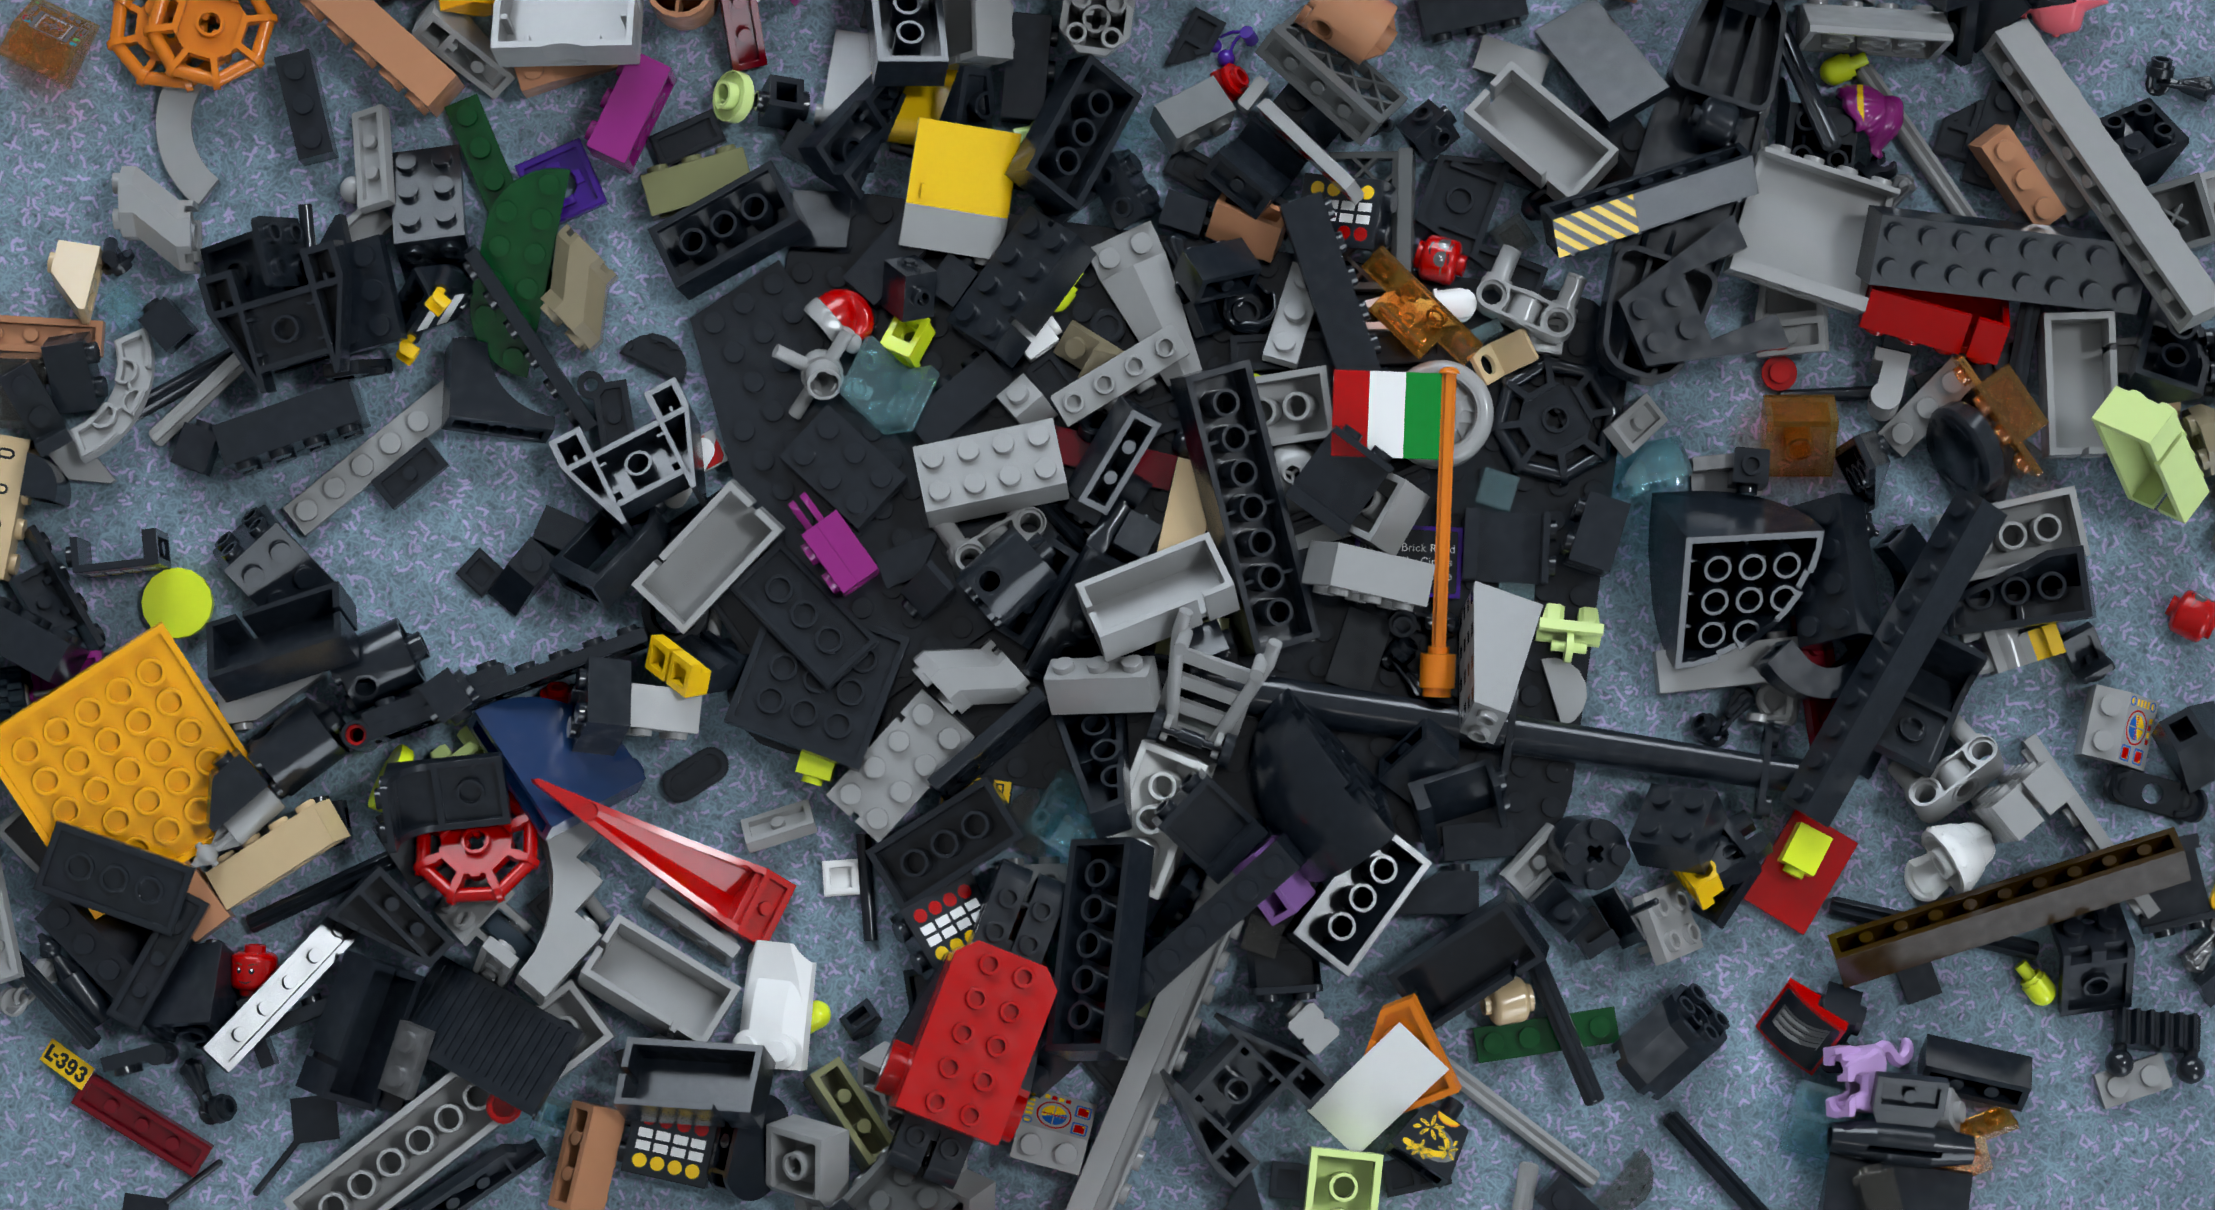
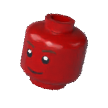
(252, 968)

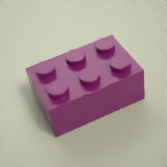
(630, 112)

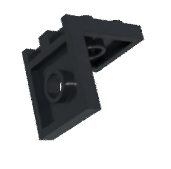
(2094, 953)

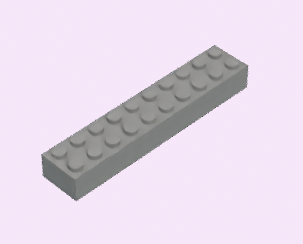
(433, 1128)

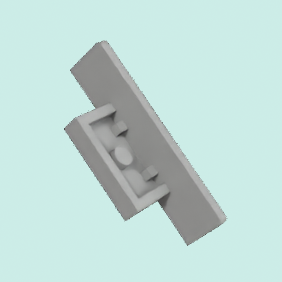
(1120, 376)

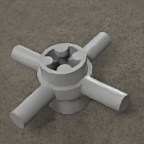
(820, 362)

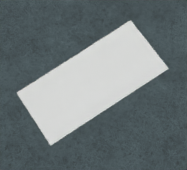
(1378, 1089)

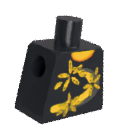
(1431, 1141)

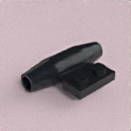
(1904, 1126)

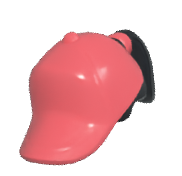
(2060, 16)

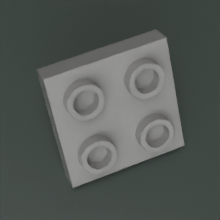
(1668, 925)

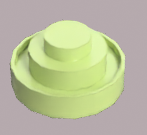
(733, 96)

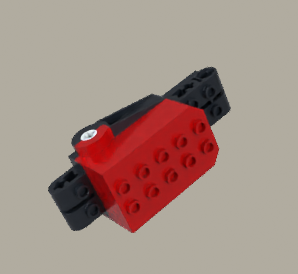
(974, 1032)

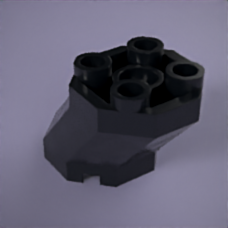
(1670, 1041)

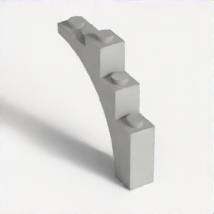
(566, 934)

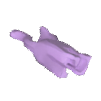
(1859, 1071)

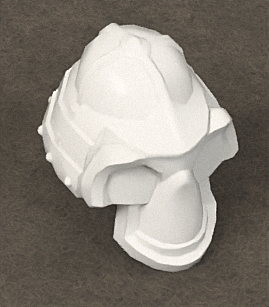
(1953, 860)

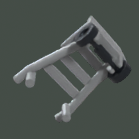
(1198, 723)

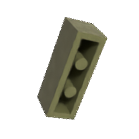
(697, 177)
(849, 1108)

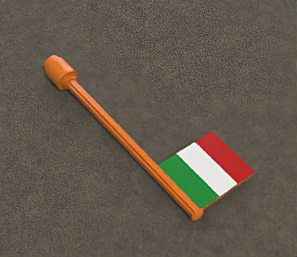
(1409, 419)

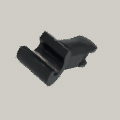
(1110, 524)

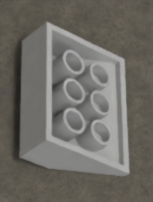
(1872, 30)

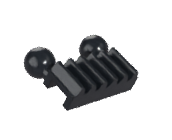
(2159, 1033)

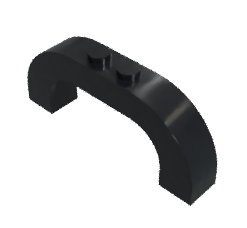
(1795, 675)

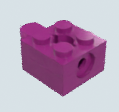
(836, 549)

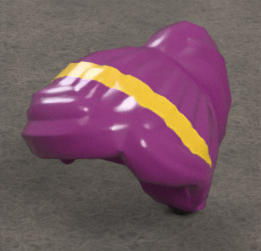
(1873, 113)

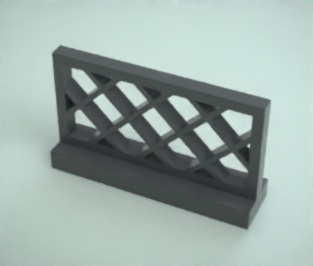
(1329, 90)
(1402, 220)

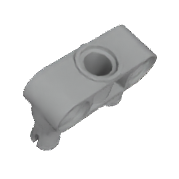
(1524, 307)
(960, 547)
(1955, 776)

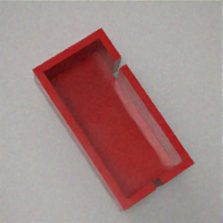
(1939, 321)

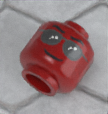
(1440, 259)
(2191, 616)

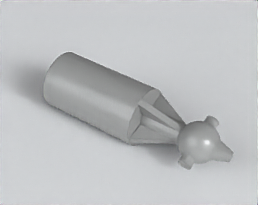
(240, 827)

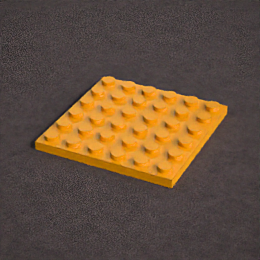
(121, 750)

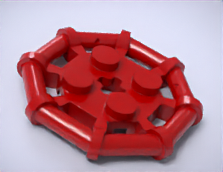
(481, 862)

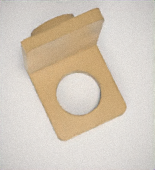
(1505, 355)

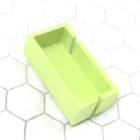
(2150, 453)

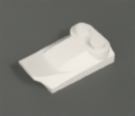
(778, 1003)

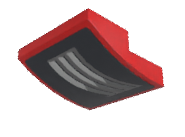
(1800, 1026)

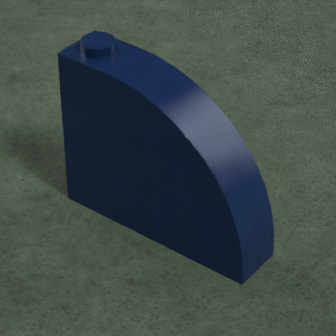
(537, 746)

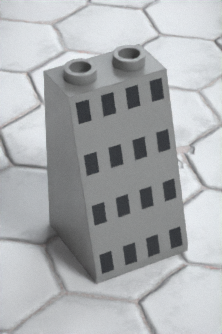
(1492, 655)

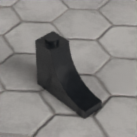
(479, 403)

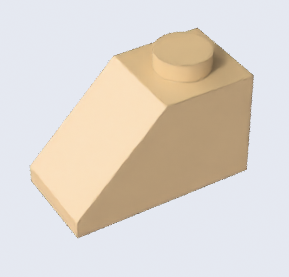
(77, 275)

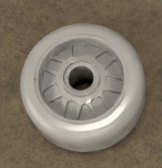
(1472, 412)

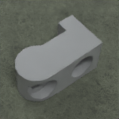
(1888, 391)

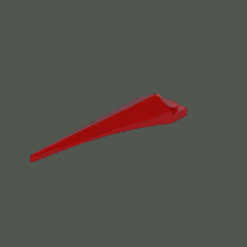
(722, 886)

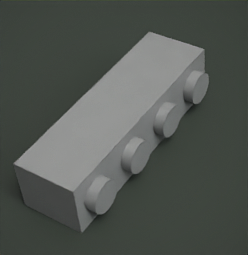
(1730, 671)

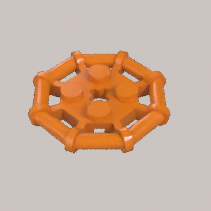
(211, 46)
(145, 74)

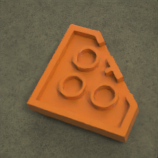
(1412, 1016)

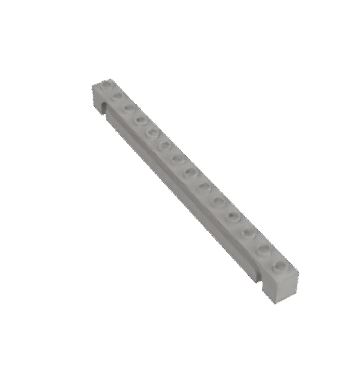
(1141, 1087)

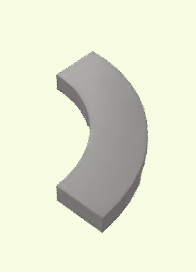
(177, 144)
(130, 394)

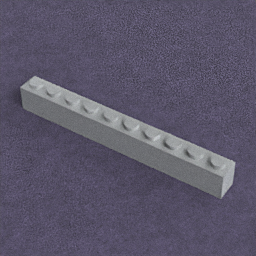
(2102, 174)

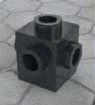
(1429, 130)

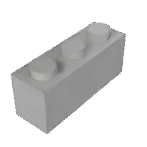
(1102, 687)

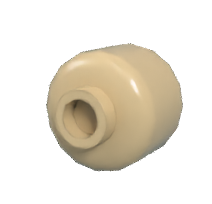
(1509, 1003)

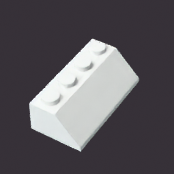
(1154, 778)

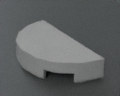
(1566, 688)

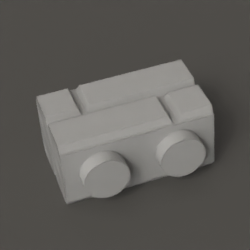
(1310, 1025)

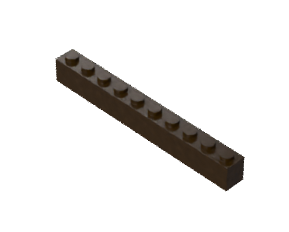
(2009, 907)

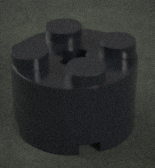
(1586, 852)

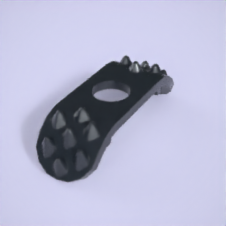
(2126, 787)

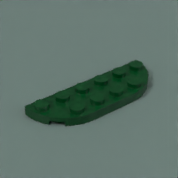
(520, 250)

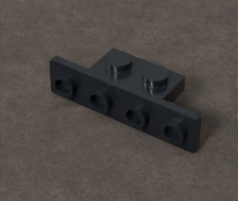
(49, 594)

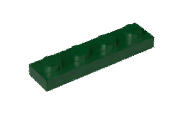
(1537, 1036)

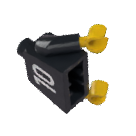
(431, 299)

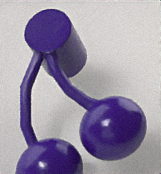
(1227, 56)

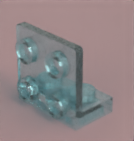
(886, 389)

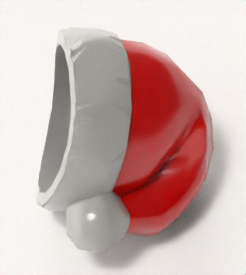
(841, 309)

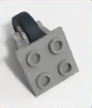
(468, 917)

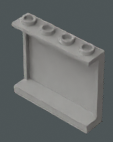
(1807, 228)

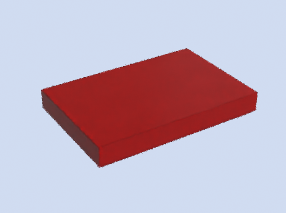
(1792, 899)

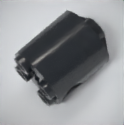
(1019, 571)
(385, 667)
(299, 746)

